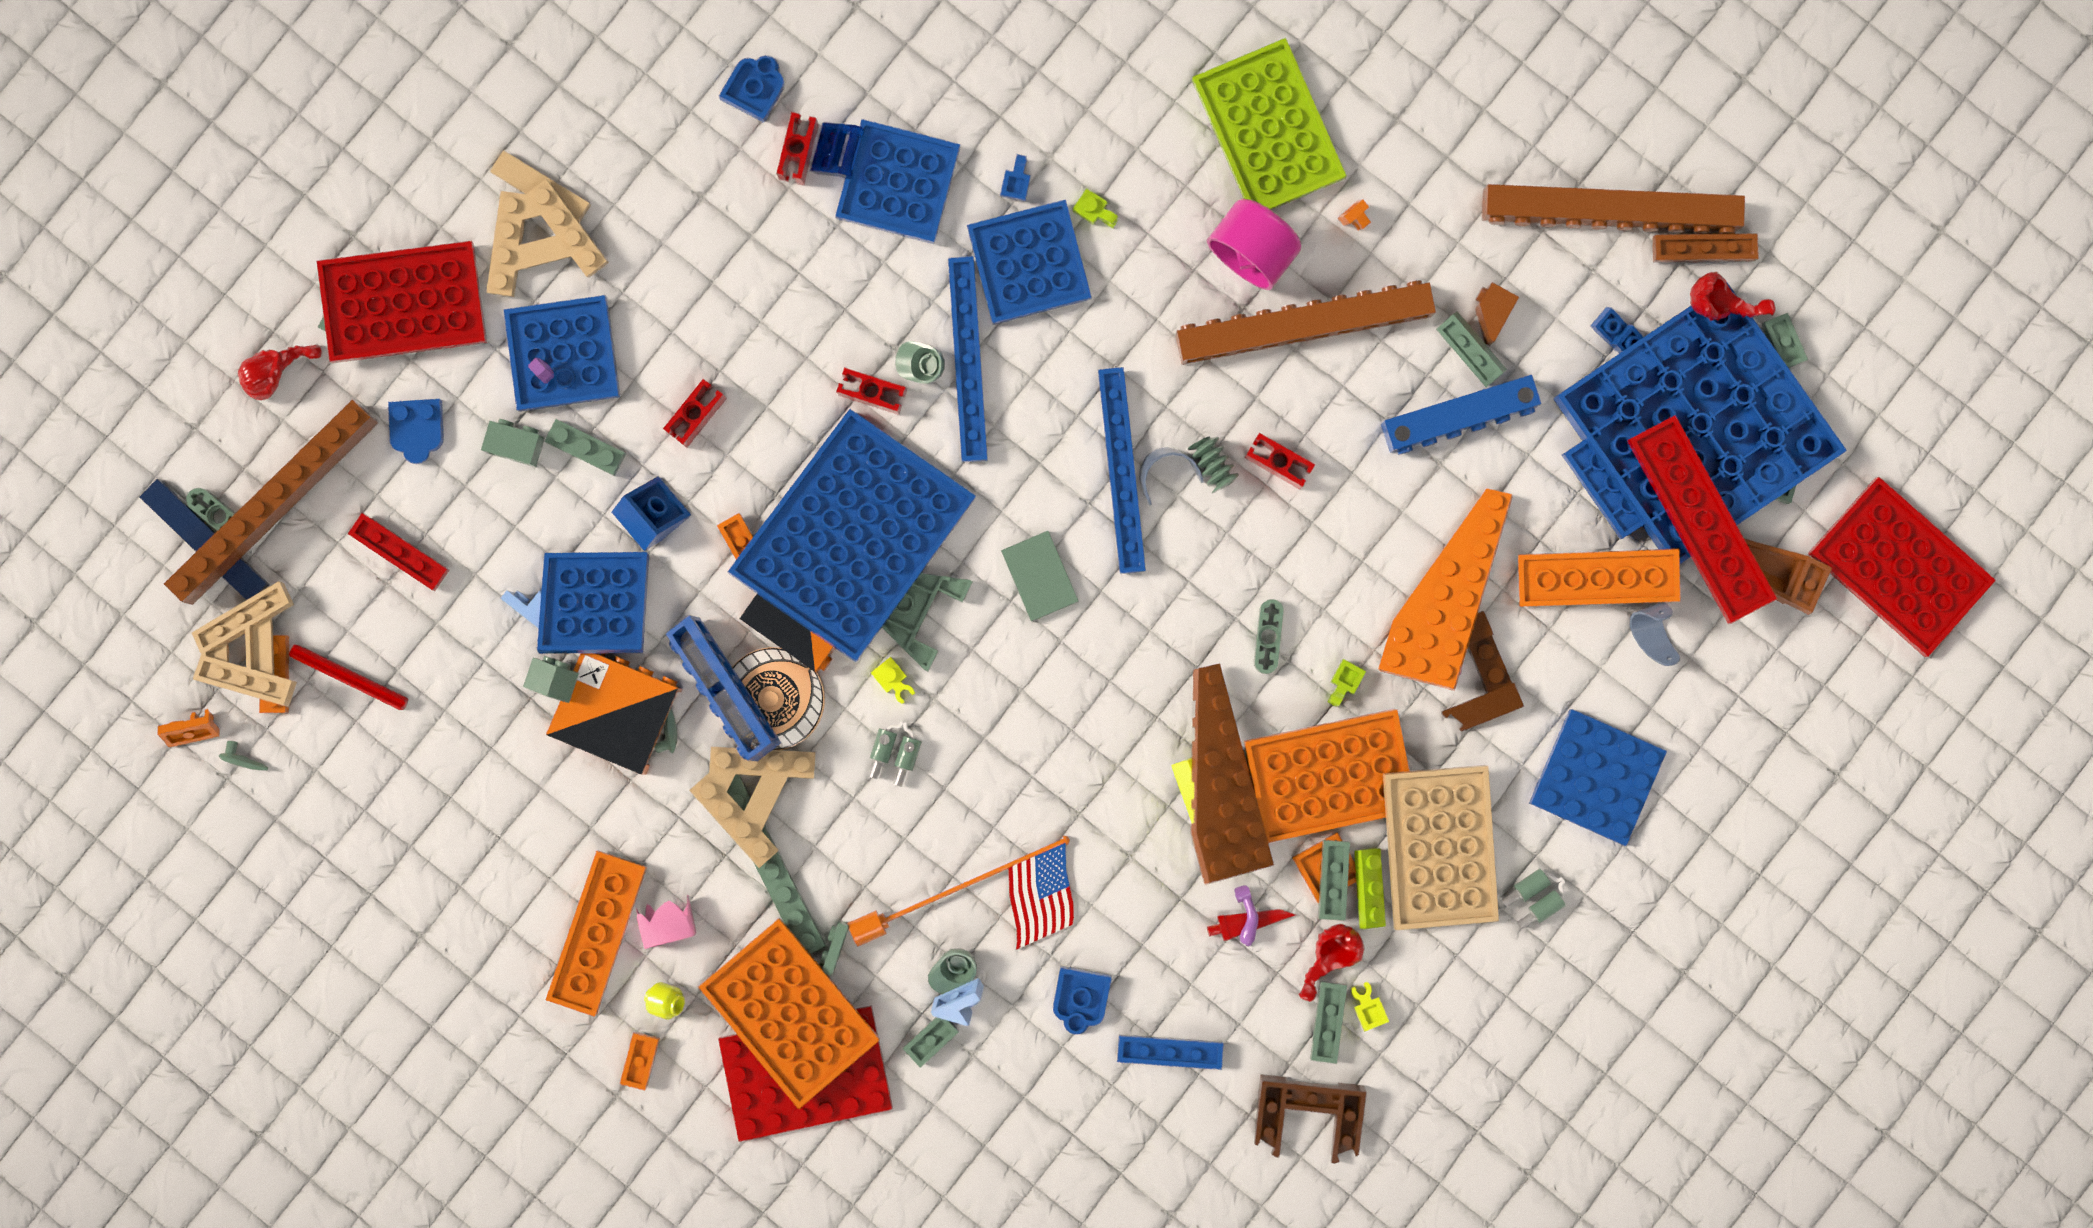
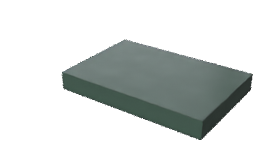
(1039, 576)

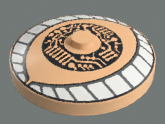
(785, 692)

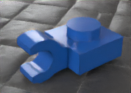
(1016, 182)

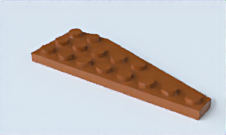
(1226, 813)

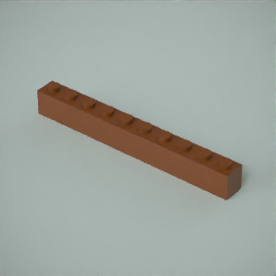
(1613, 208)
(1305, 323)
(271, 503)

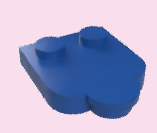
(754, 87)
(416, 428)
(1080, 998)

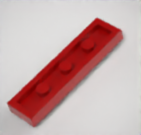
(398, 552)

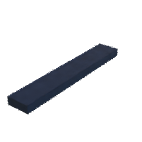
(197, 533)

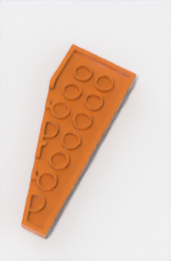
(1438, 618)

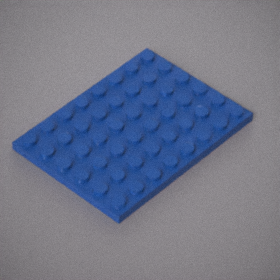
(852, 535)

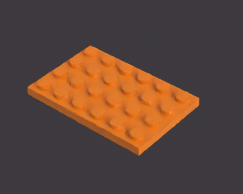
(1325, 773)
(789, 1013)

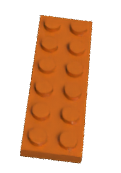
(1599, 577)
(596, 933)

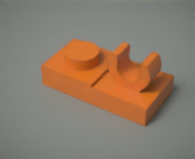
(189, 731)

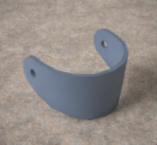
(1155, 456)
(1651, 635)

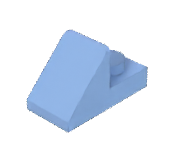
(518, 602)
(956, 1003)

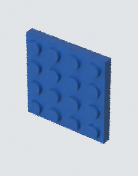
(898, 182)
(1029, 262)
(573, 341)
(593, 602)
(1597, 777)

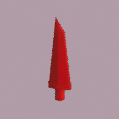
(1232, 925)

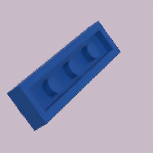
(1170, 1052)

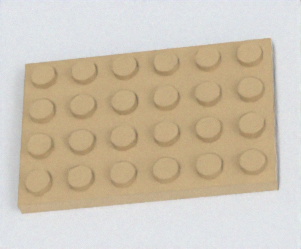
(1440, 847)

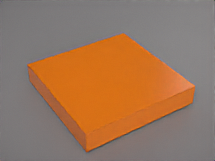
(1309, 865)

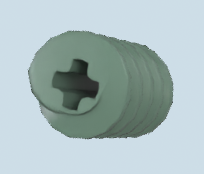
(1213, 463)

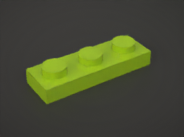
(1370, 888)

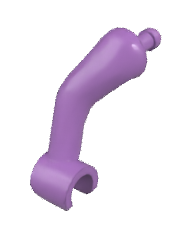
(1249, 931)

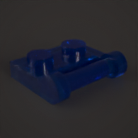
(830, 149)

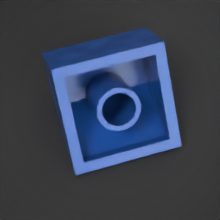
(650, 513)

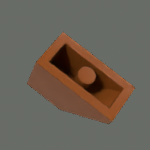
(1493, 310)

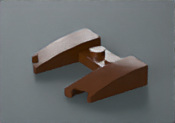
(1500, 694)
(1344, 1101)

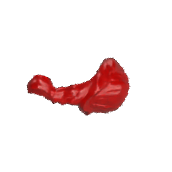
(1715, 300)
(261, 373)
(1335, 949)

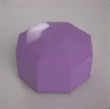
(541, 370)

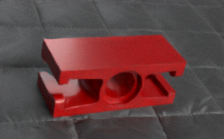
(790, 141)
(871, 381)
(683, 413)
(1277, 449)

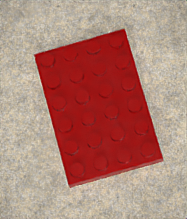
(401, 302)
(1902, 567)
(765, 1109)

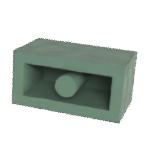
(513, 443)
(551, 678)

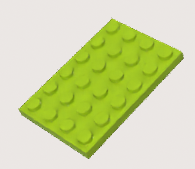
(1269, 126)

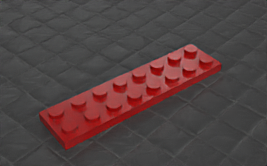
(1702, 519)

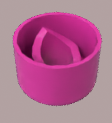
(1255, 243)

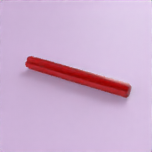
(348, 677)

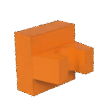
(1355, 215)

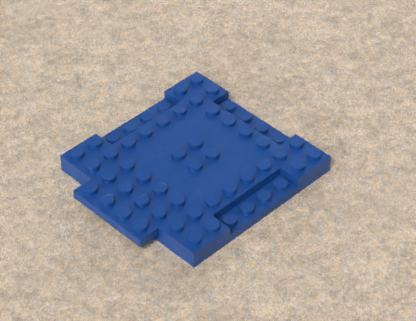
(1733, 402)

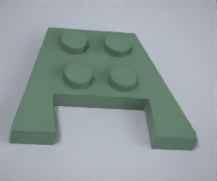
(913, 608)

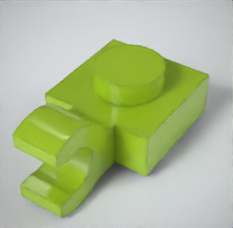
(1092, 208)
(1346, 680)

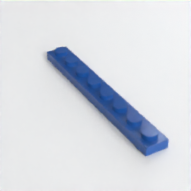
(967, 359)
(1121, 470)

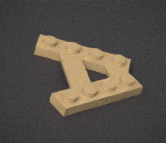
(511, 255)
(255, 621)
(747, 825)

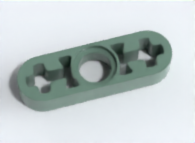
(209, 498)
(1264, 617)

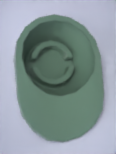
(919, 362)
(952, 970)

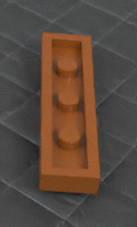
(1705, 247)

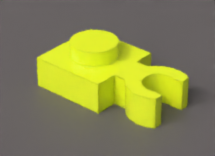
(890, 677)
(1369, 1012)

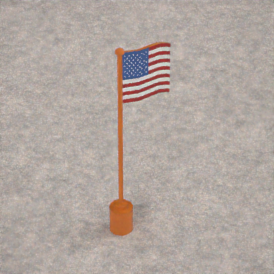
(1037, 895)

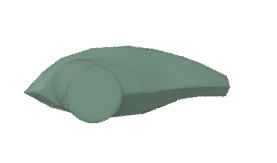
(670, 735)
(239, 760)

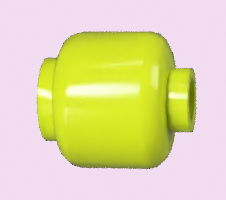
(664, 1000)

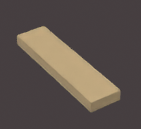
(526, 178)

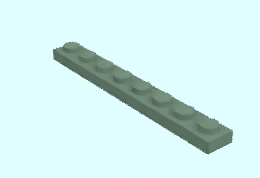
(781, 885)

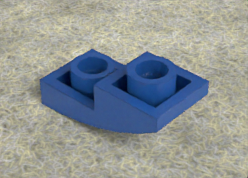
(1615, 330)

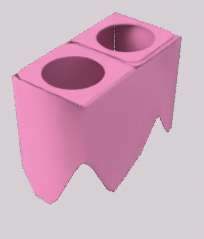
(666, 924)

